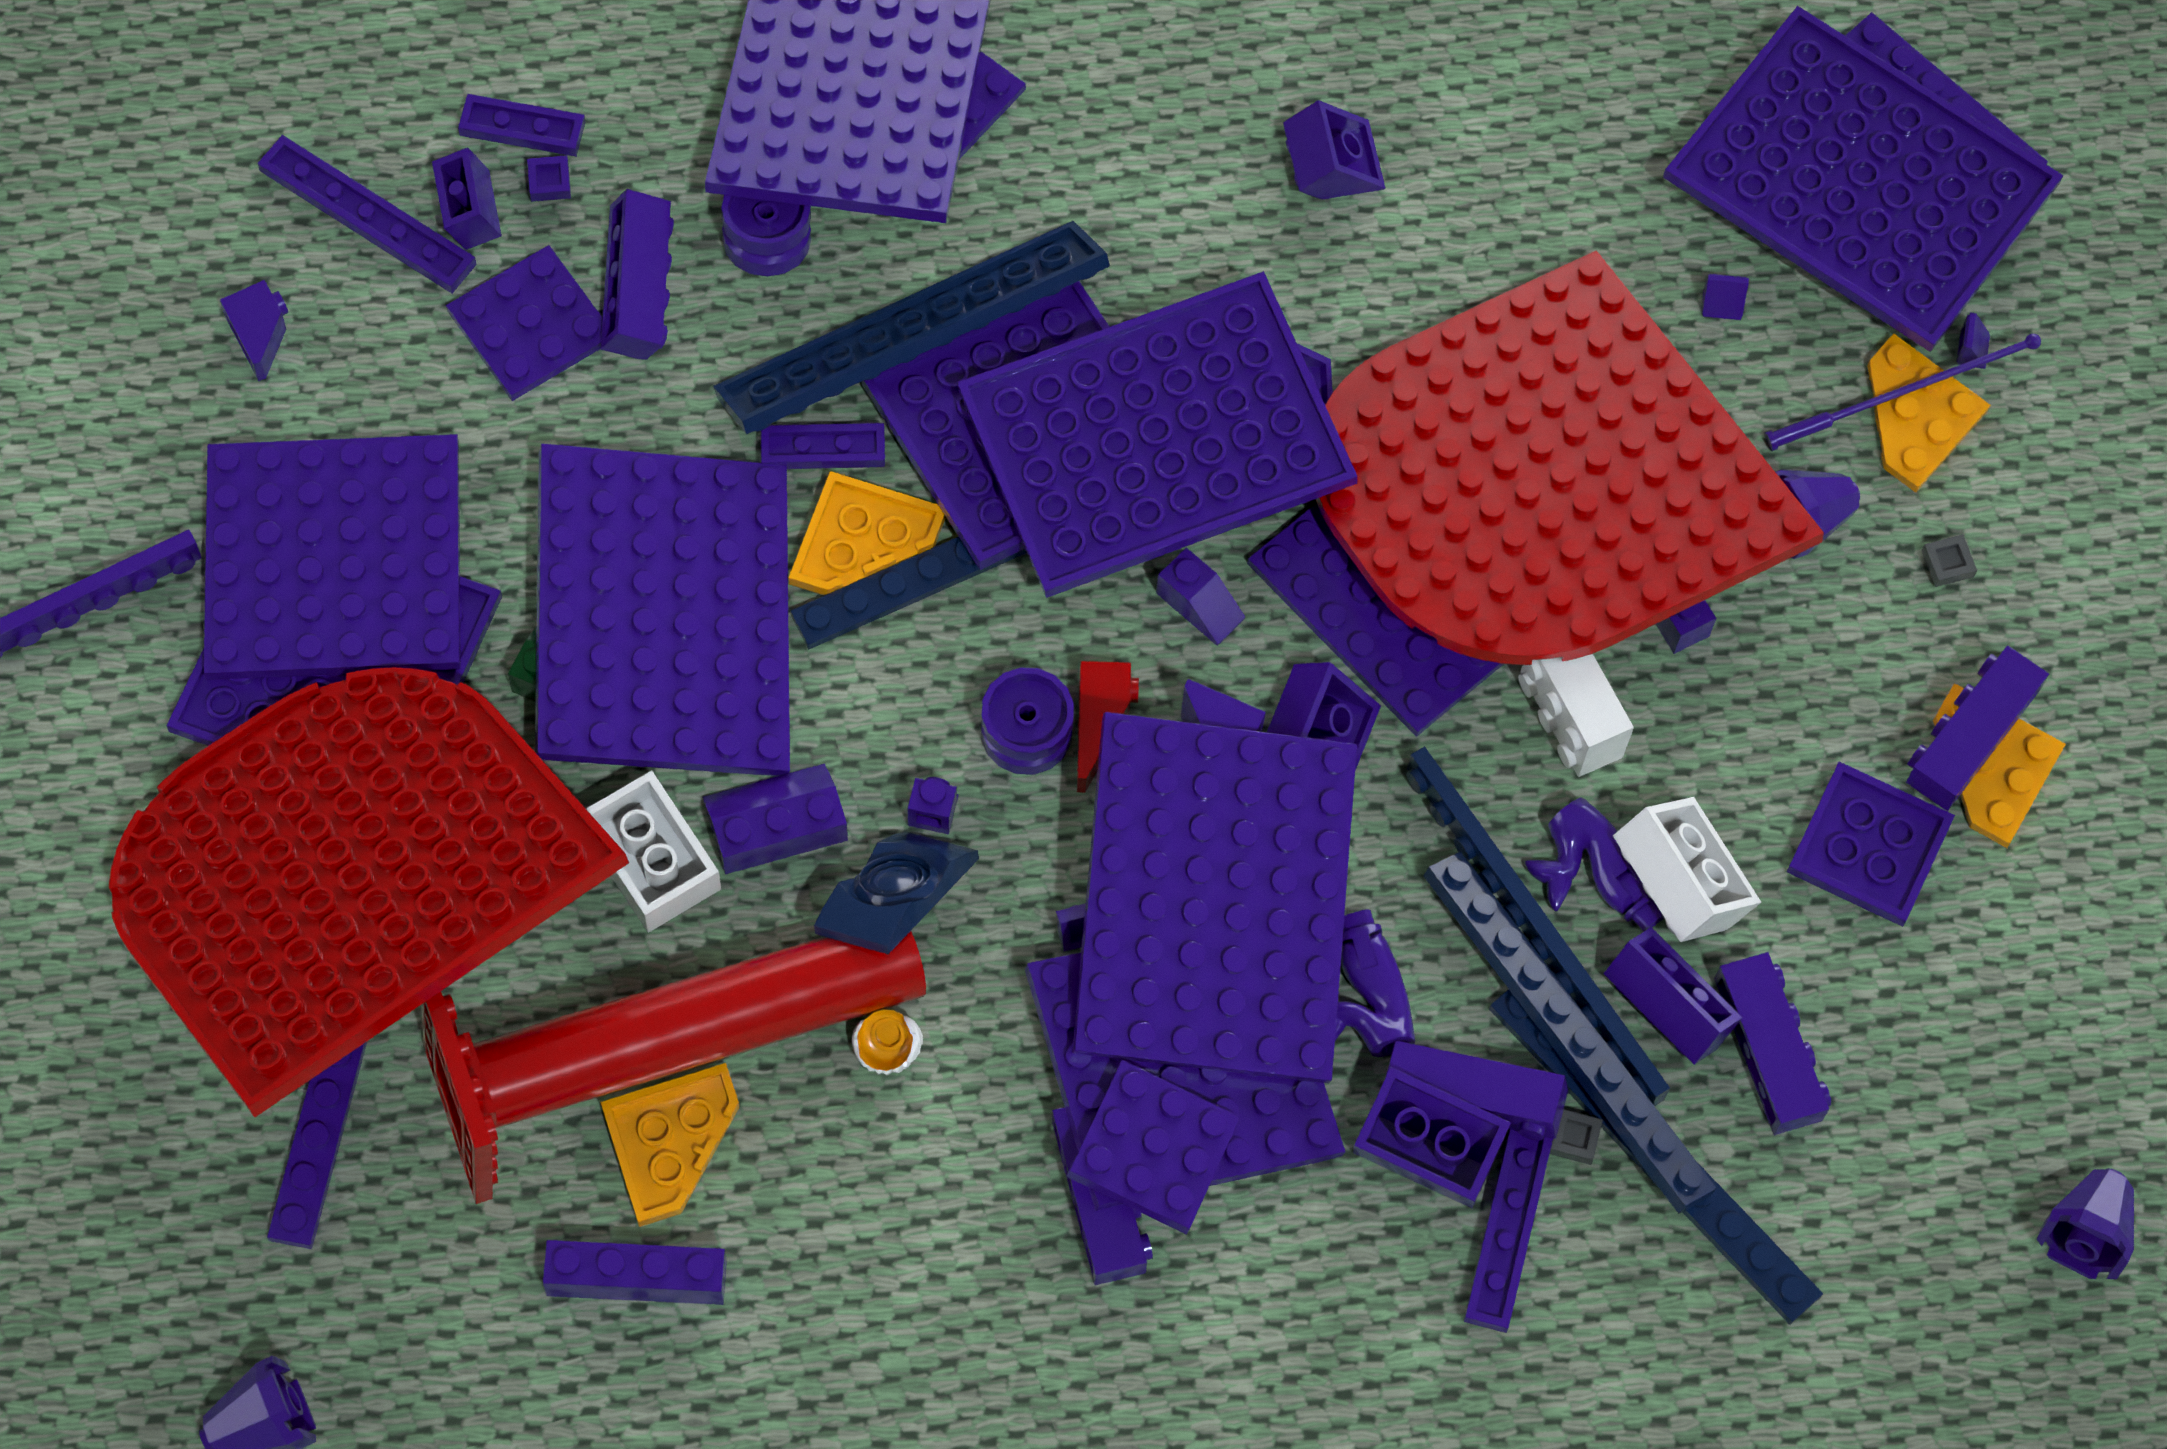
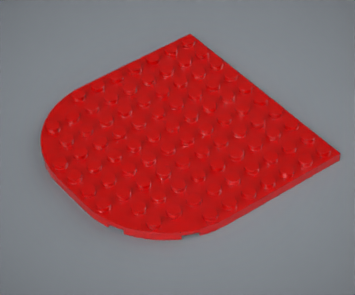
(1550, 476)
(344, 869)

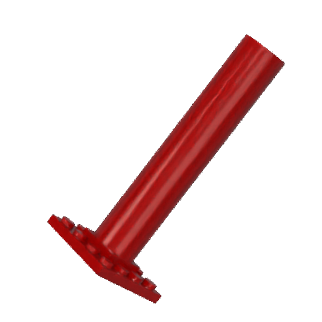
(650, 1036)

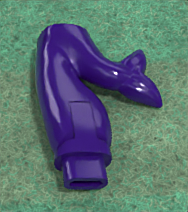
(1584, 827)
(1376, 977)

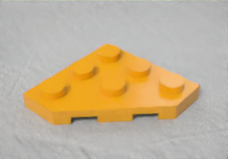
(1921, 425)
(861, 532)
(2008, 779)
(669, 1137)

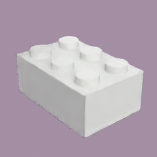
(1579, 710)
(666, 861)
(1686, 869)

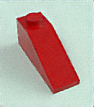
(1101, 690)

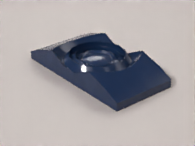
(893, 891)

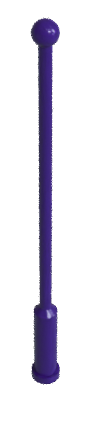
(1825, 419)

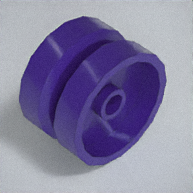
(765, 234)
(1027, 721)

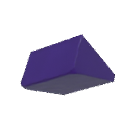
(1724, 296)
(1973, 340)

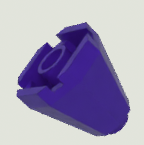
(1825, 496)
(2098, 1226)
(258, 1411)

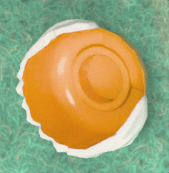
(886, 1041)

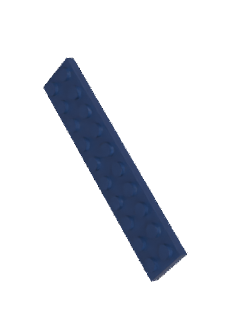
(910, 327)

